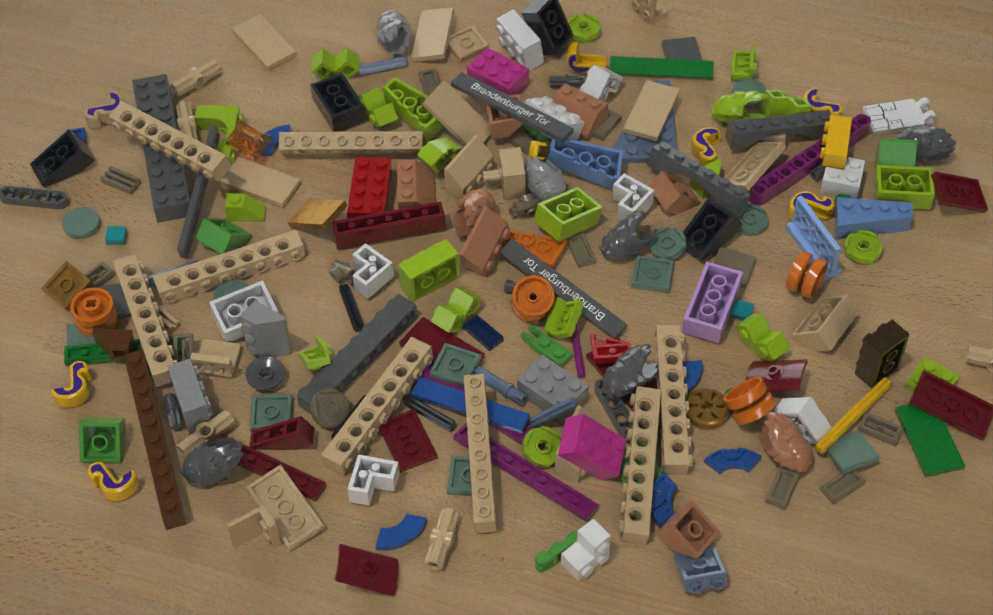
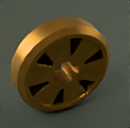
(707, 419)

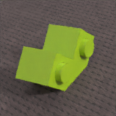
(327, 65)
(780, 104)
(376, 108)
(438, 153)
(462, 305)
(760, 339)

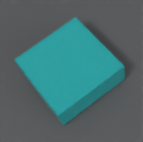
(115, 235)
(741, 310)

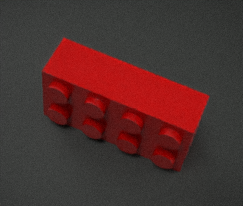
(369, 186)

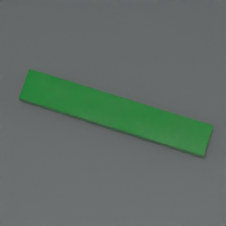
(662, 67)
(90, 354)

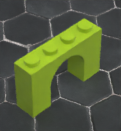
(223, 117)

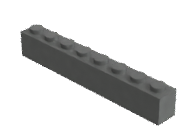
(361, 349)

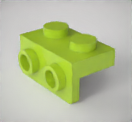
(743, 64)
(563, 318)
(318, 356)

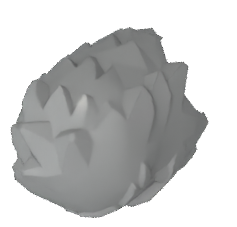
(393, 32)
(543, 179)

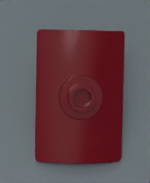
(778, 375)
(367, 570)

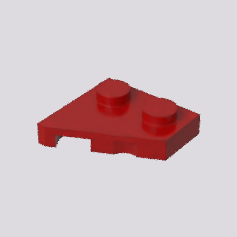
(607, 350)

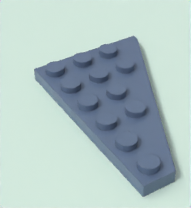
(639, 149)

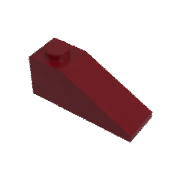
(285, 435)

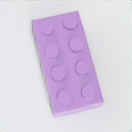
(712, 302)

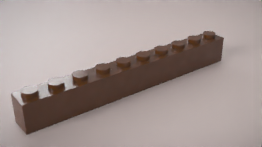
(155, 440)

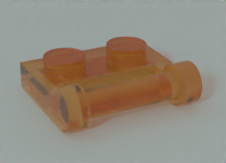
(245, 143)

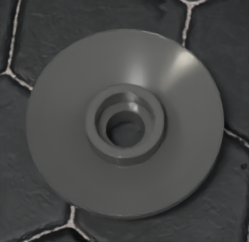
(263, 367)

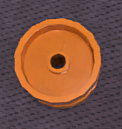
(807, 274)
(532, 288)
(92, 310)
(749, 401)

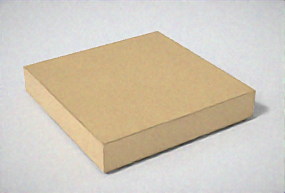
(466, 44)

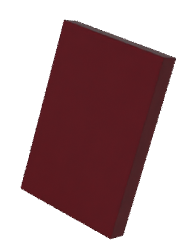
(959, 192)
(407, 441)

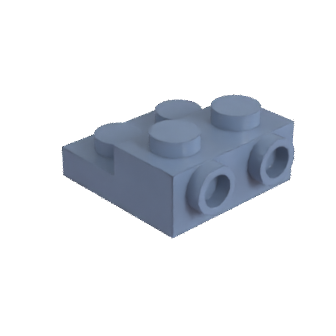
(701, 573)

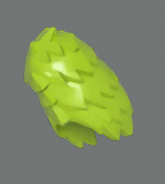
(732, 108)

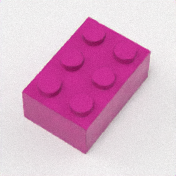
(499, 72)
(592, 447)

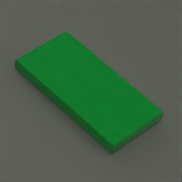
(929, 441)

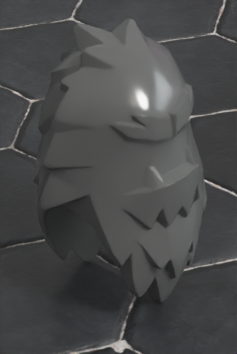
(931, 142)
(624, 240)
(629, 372)
(211, 461)

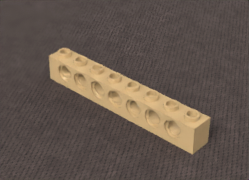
(170, 141)
(351, 142)
(229, 266)
(144, 317)
(369, 408)
(480, 454)
(671, 461)
(632, 530)

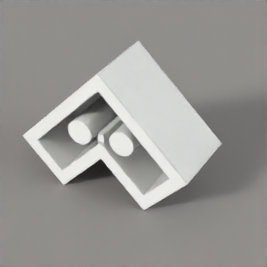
(601, 82)
(843, 181)
(632, 196)
(372, 271)
(806, 416)
(371, 474)
(588, 552)

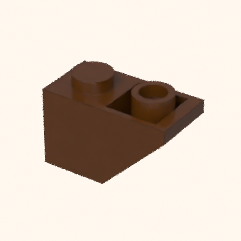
(114, 341)

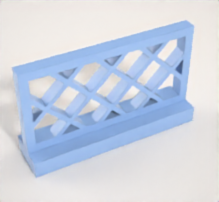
(814, 237)

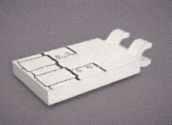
(898, 116)

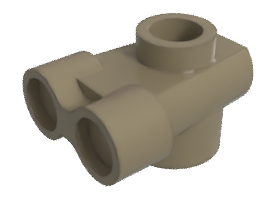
(526, 204)
(341, 271)

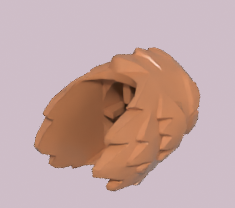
(469, 210)
(785, 442)

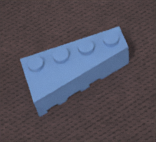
(587, 161)
(871, 215)

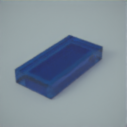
(483, 332)

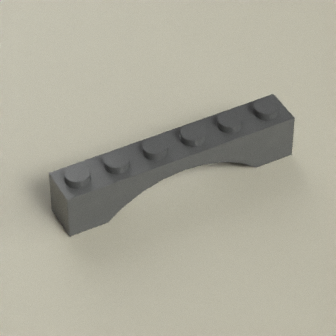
(748, 131)
(724, 193)

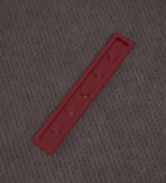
(262, 464)

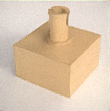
(510, 173)

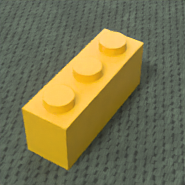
(836, 141)

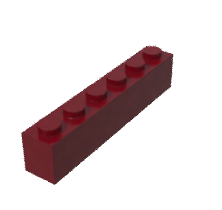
(389, 225)

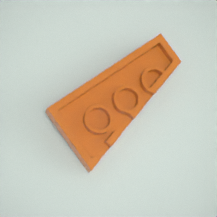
(544, 247)

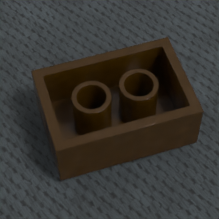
(881, 353)

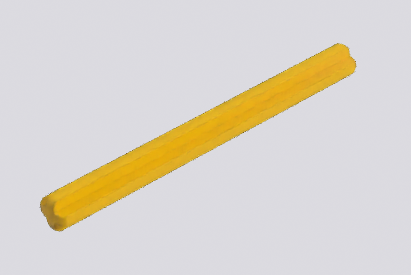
(853, 415)

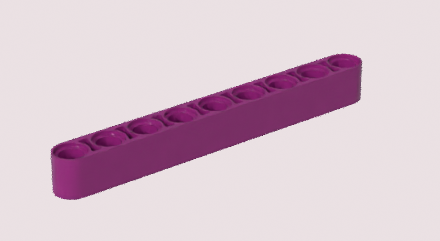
(801, 165)

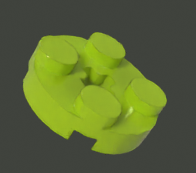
(583, 34)
(865, 256)
(531, 450)

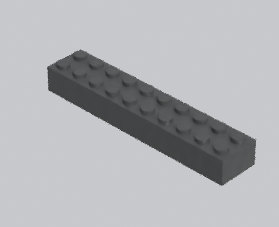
(165, 175)

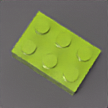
(904, 185)
(568, 214)
(429, 270)

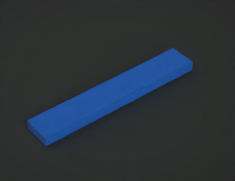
(455, 400)

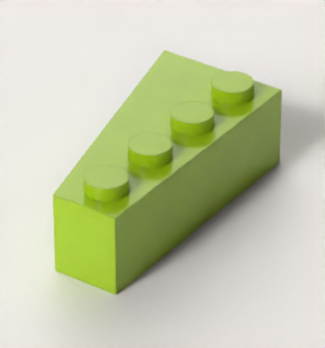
(408, 105)

